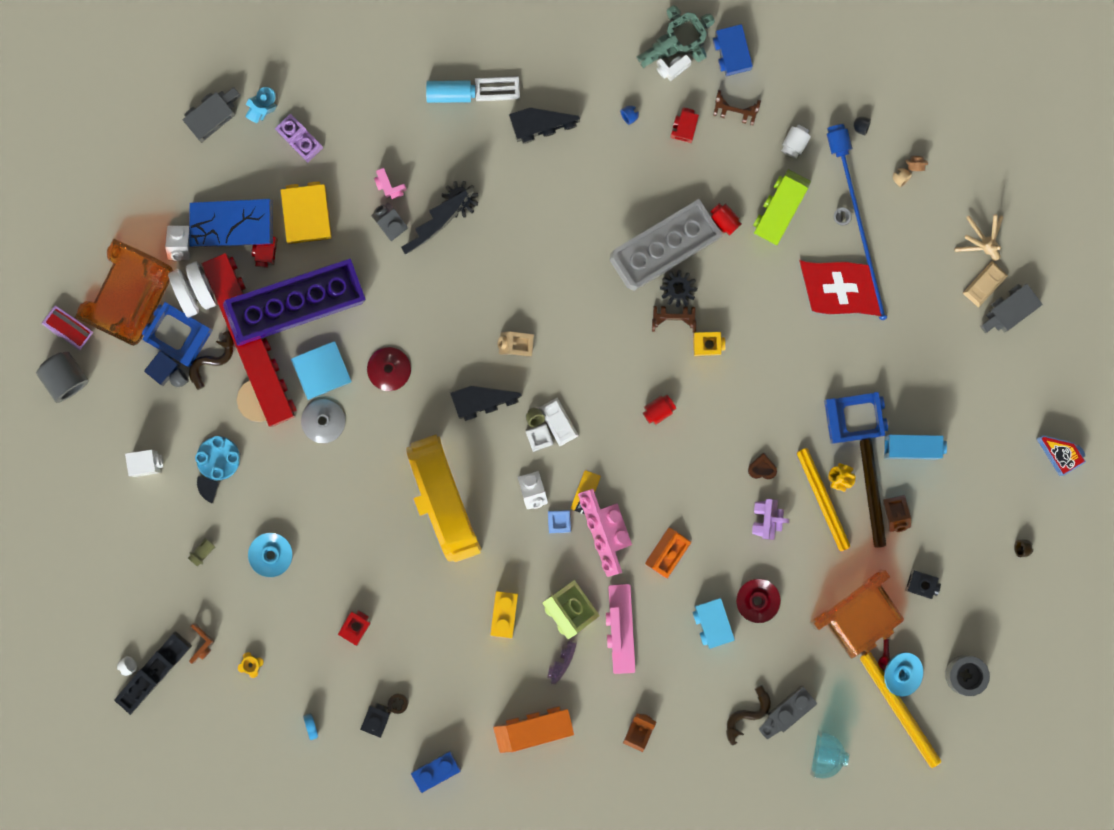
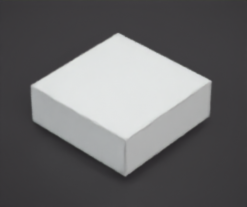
(539, 437)

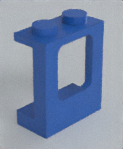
(194, 342)
(836, 418)

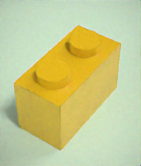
(504, 614)

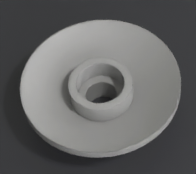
(333, 427)

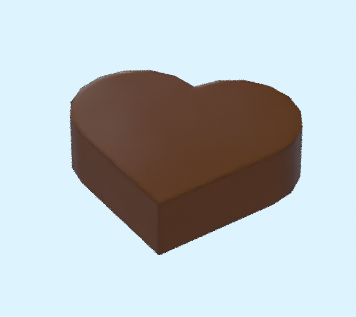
(762, 467)

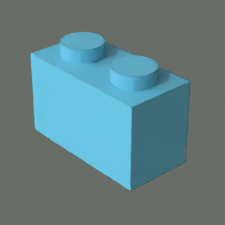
(713, 623)

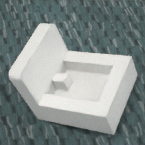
(177, 243)
(532, 490)

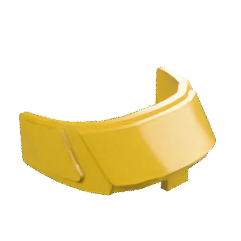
(441, 499)

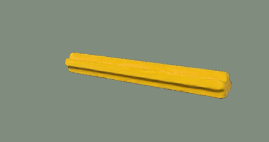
(823, 499)

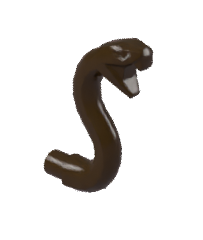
(194, 374)
(765, 704)

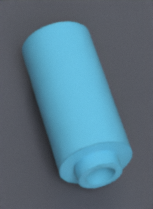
(450, 91)

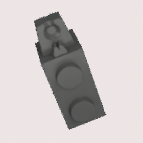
(211, 114)
(1012, 310)
(787, 712)

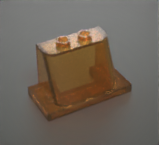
(862, 617)

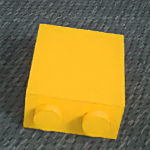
(306, 213)

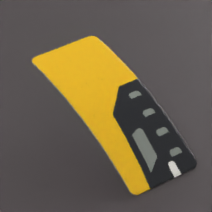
(588, 481)

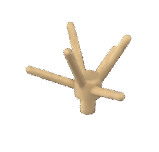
(987, 244)

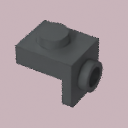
(389, 221)

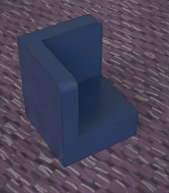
(161, 368)

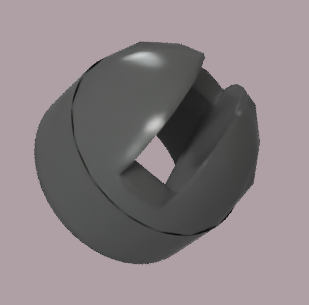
(178, 378)

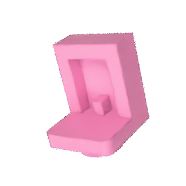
(383, 183)

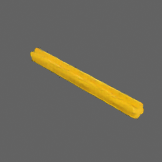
(901, 711)

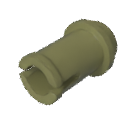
(201, 552)

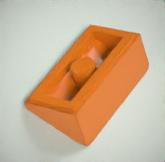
(668, 552)

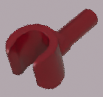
(883, 661)

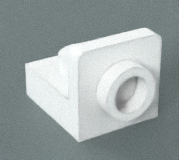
(678, 65)

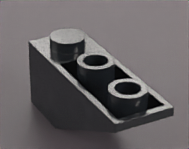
(535, 122)
(477, 399)

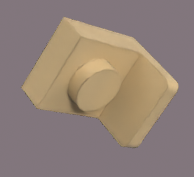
(515, 343)

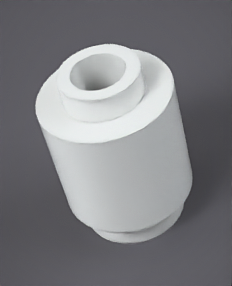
(795, 141)

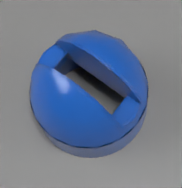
(629, 115)

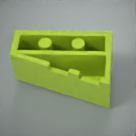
(781, 206)

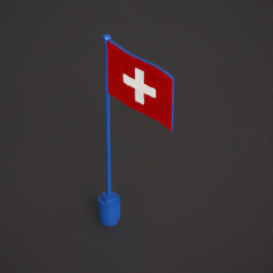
(843, 285)

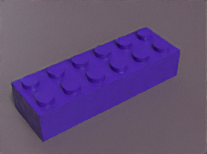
(294, 302)

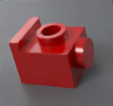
(685, 125)
(265, 254)
(347, 631)

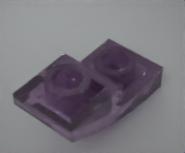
(557, 671)

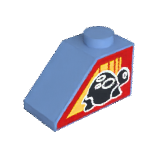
(1062, 454)

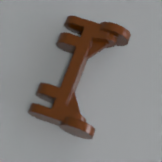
(750, 111)
(689, 319)

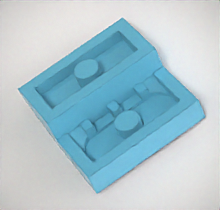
(321, 370)

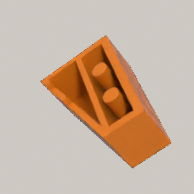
(533, 730)

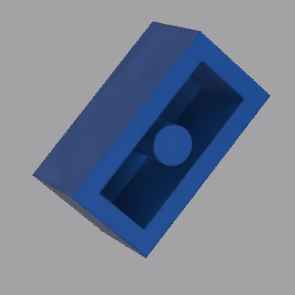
(733, 50)
(436, 771)

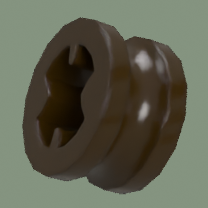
(391, 701)

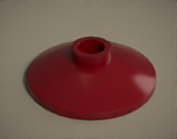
(393, 380)
(770, 601)

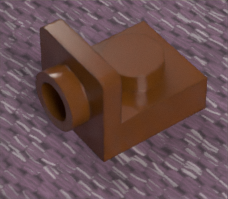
(897, 513)

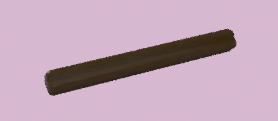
(872, 493)

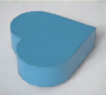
(310, 726)

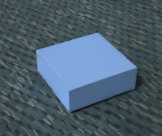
(559, 521)

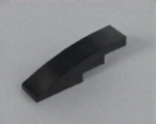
(441, 216)
(152, 673)

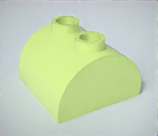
(570, 609)

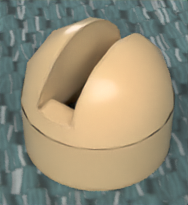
(903, 176)

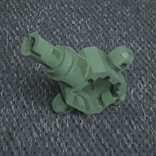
(668, 43)

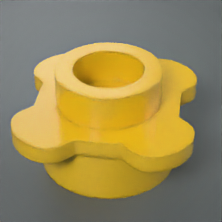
(244, 666)

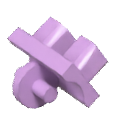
(772, 519)

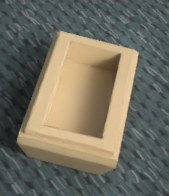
(985, 284)

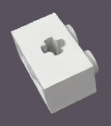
(144, 463)

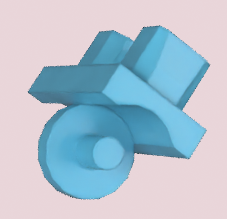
(261, 104)

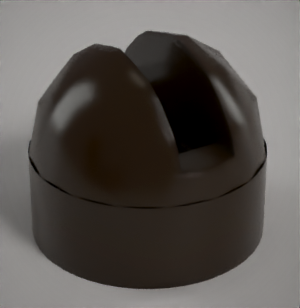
(1018, 547)

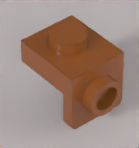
(639, 732)

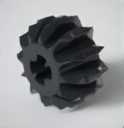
(457, 190)
(686, 288)

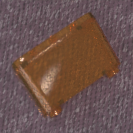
(127, 294)

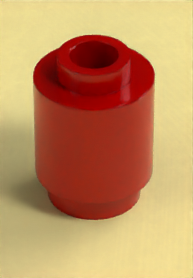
(725, 218)
(659, 409)

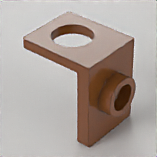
(204, 650)

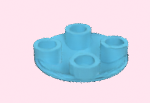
(218, 458)

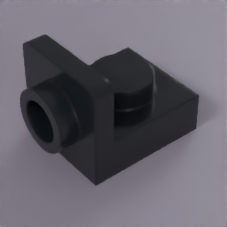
(376, 720)

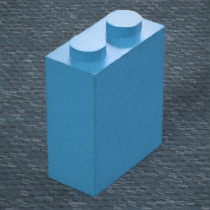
(914, 447)

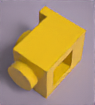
(699, 343)

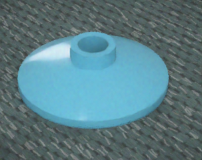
(258, 555)
(910, 676)

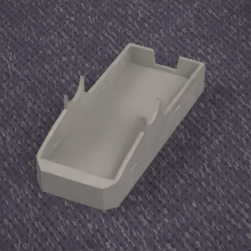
(664, 245)

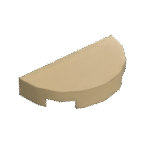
(249, 404)

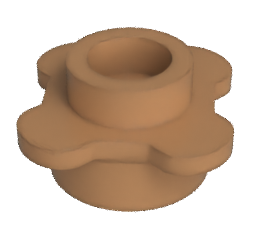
(916, 163)

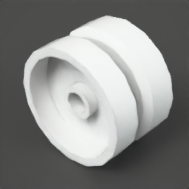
(189, 290)

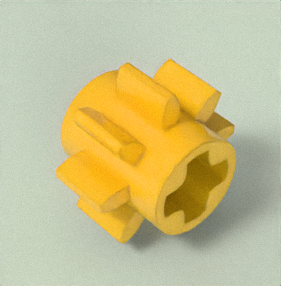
(841, 477)

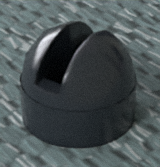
(862, 125)

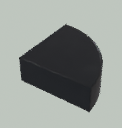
(207, 488)

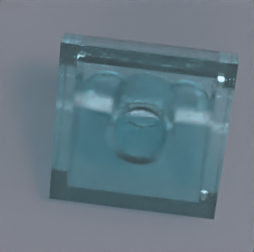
(828, 756)

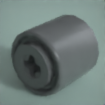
(62, 376)
(976, 683)

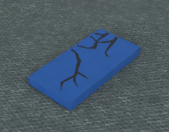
(231, 223)

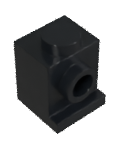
(915, 581)

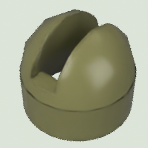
(535, 417)

